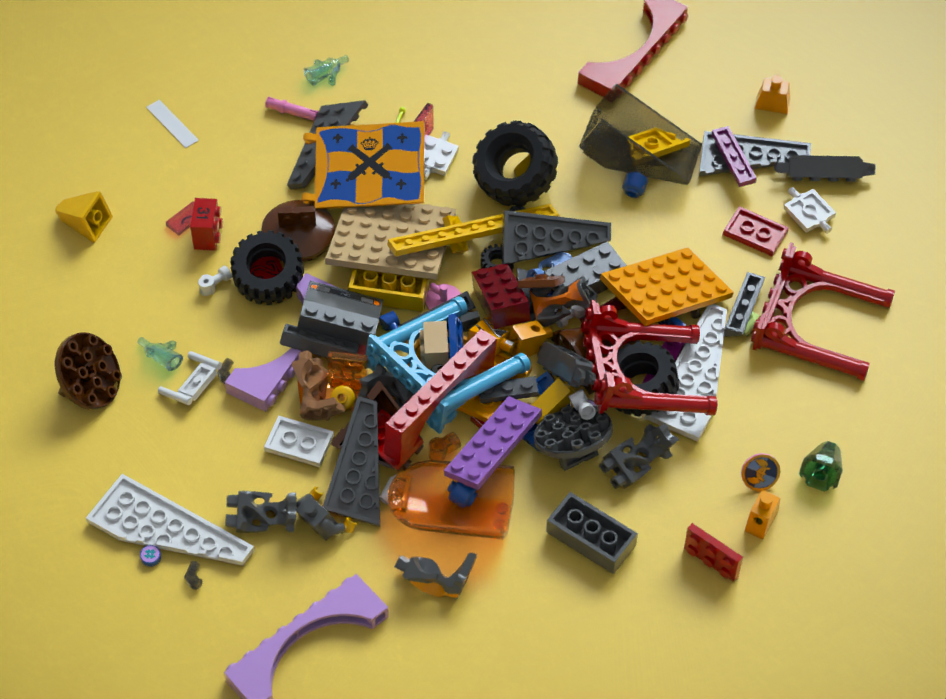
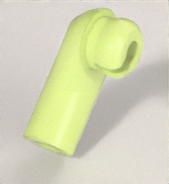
(749, 328)

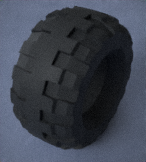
(499, 147)

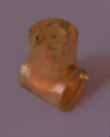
(445, 446)

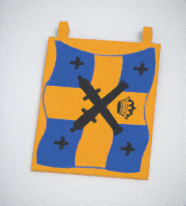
(368, 165)

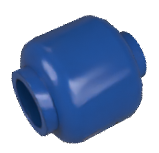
(634, 184)
(461, 494)

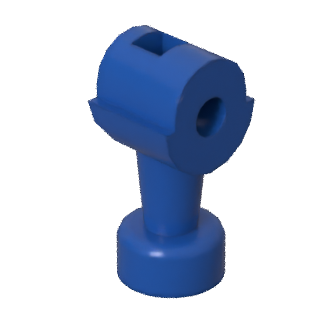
(389, 321)

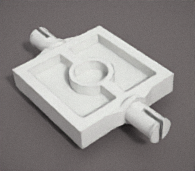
(438, 154)
(809, 210)

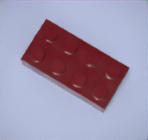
(500, 296)

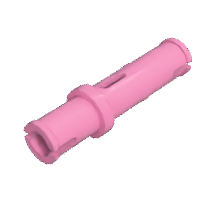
(285, 107)

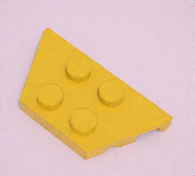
(659, 141)

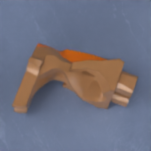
(312, 389)

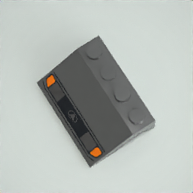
(339, 313)

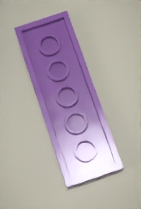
(493, 443)

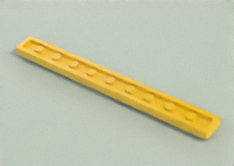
(458, 232)

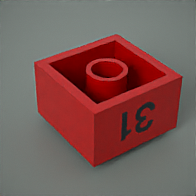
(206, 224)

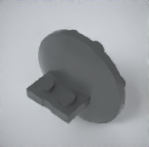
(571, 437)

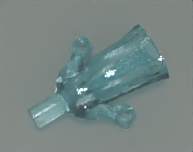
(323, 69)
(162, 353)

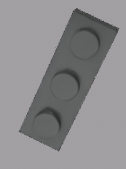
(514, 388)

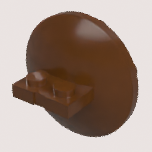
(305, 225)
(87, 370)

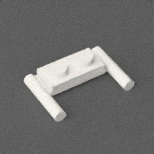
(197, 380)

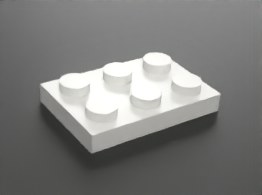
(299, 441)

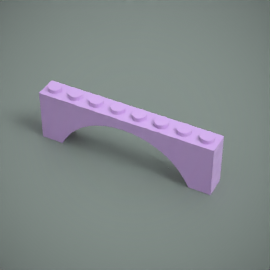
(263, 383)
(348, 604)

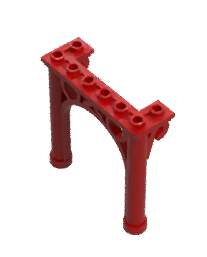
(772, 335)
(615, 389)

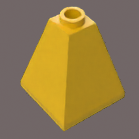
(85, 214)

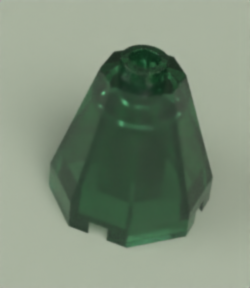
(822, 466)

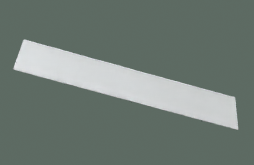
(172, 123)

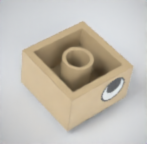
(434, 345)

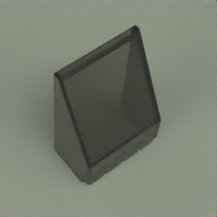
(624, 115)

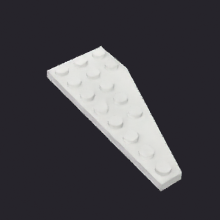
(697, 374)
(147, 518)

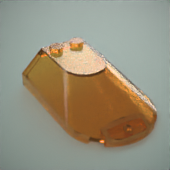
(422, 502)

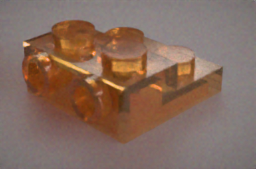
(346, 370)

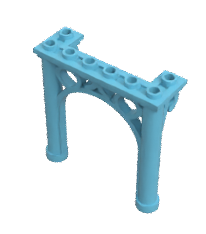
(381, 351)

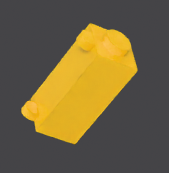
(553, 398)

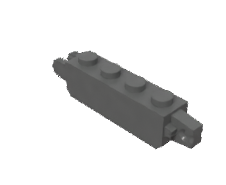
(826, 167)
(566, 365)

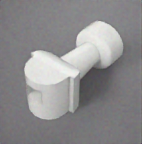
(208, 282)
(575, 310)
(582, 404)

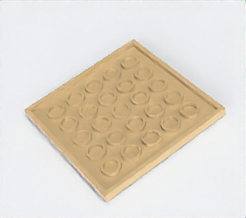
(364, 234)

